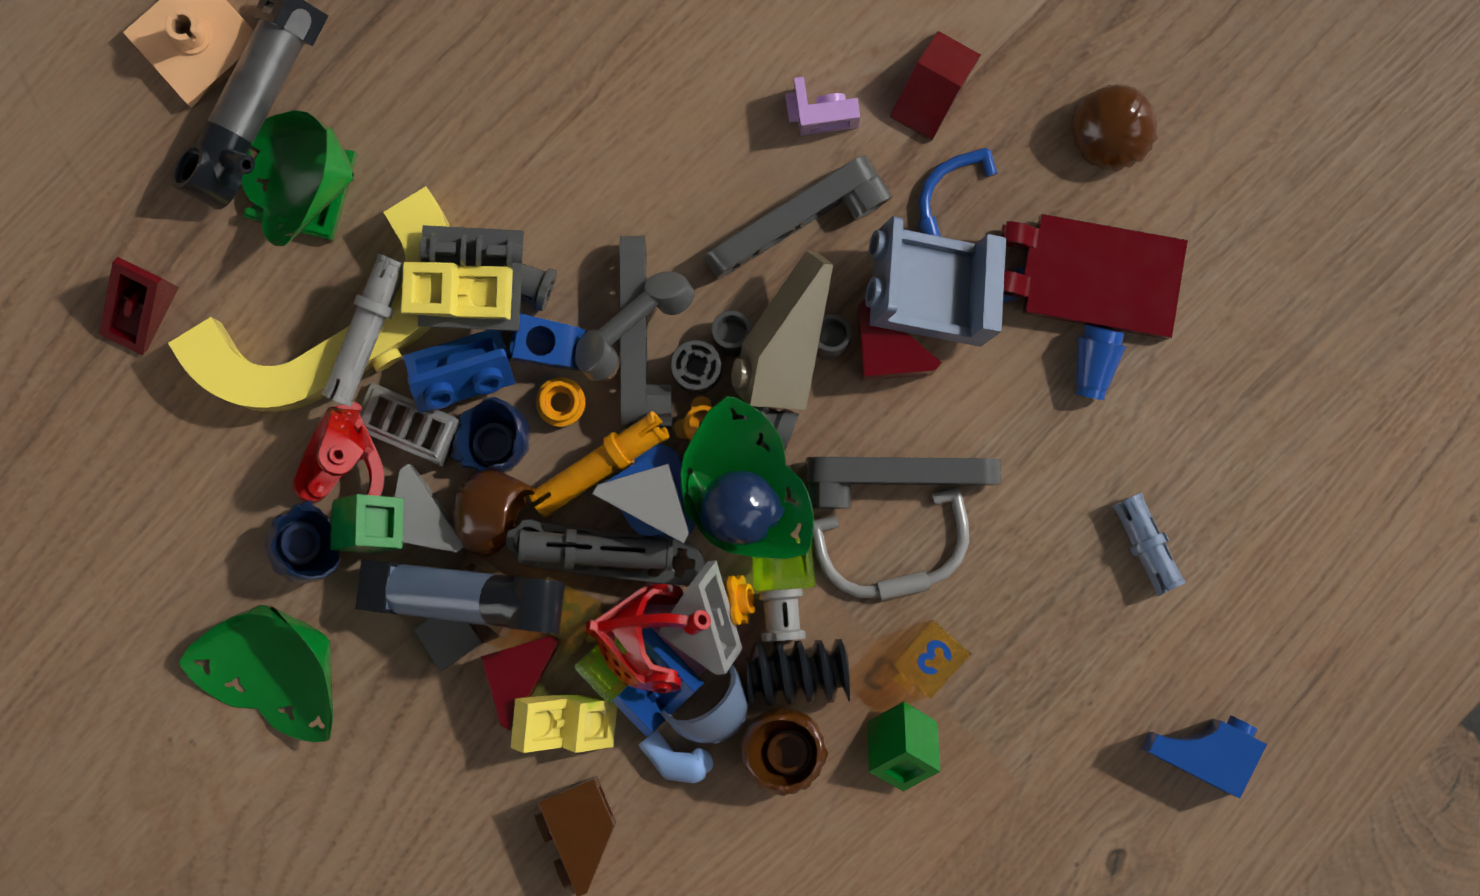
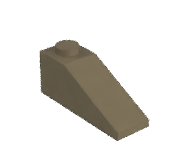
(783, 344)

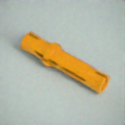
(615, 453)

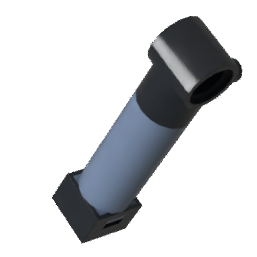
(461, 596)

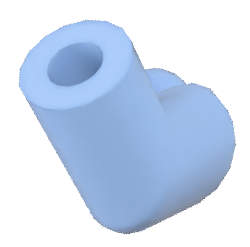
(676, 765)

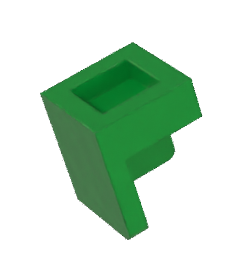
(367, 524)
(903, 746)

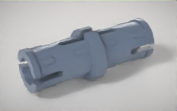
(1149, 544)

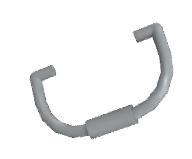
(905, 584)

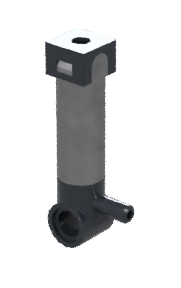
(219, 158)

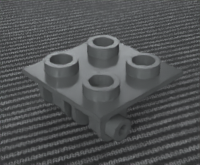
(475, 248)

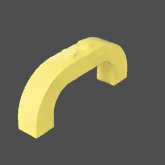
(222, 370)

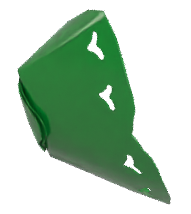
(304, 172)
(730, 446)
(277, 665)

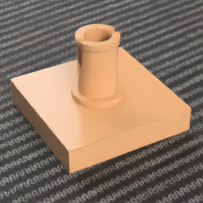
(191, 43)

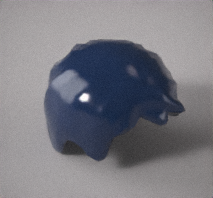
(491, 437)
(739, 508)
(301, 544)

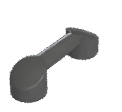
(732, 328)
(594, 351)

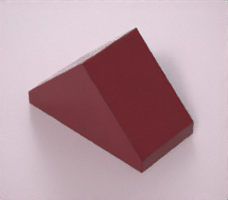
(934, 85)
(134, 305)
(890, 352)
(517, 673)

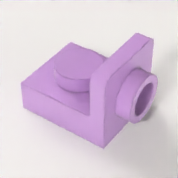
(829, 113)

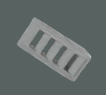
(443, 441)

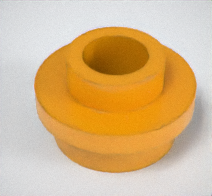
(549, 391)

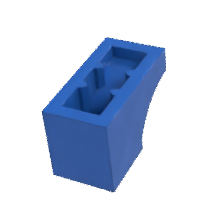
(1218, 755)

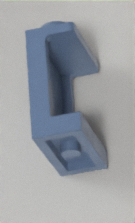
(936, 284)

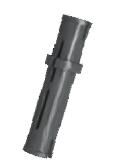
(595, 550)

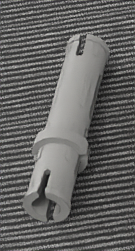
(364, 330)

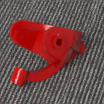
(333, 451)
(626, 623)

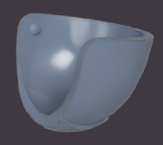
(719, 722)

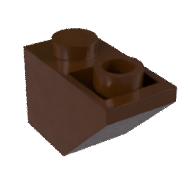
(581, 827)

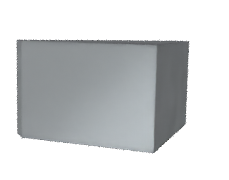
(650, 498)
(423, 515)
(720, 643)

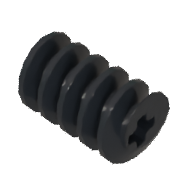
(798, 672)

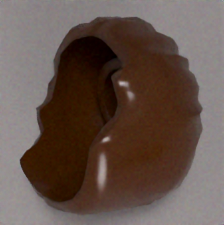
(1114, 127)
(488, 510)
(783, 751)

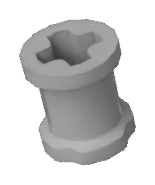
(781, 615)

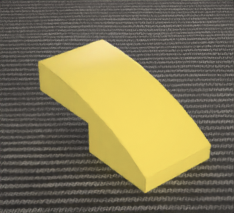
(456, 290)
(563, 721)

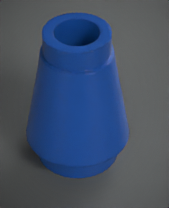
(1097, 360)

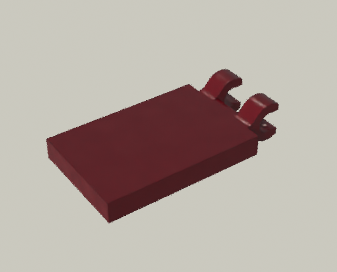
(1097, 275)

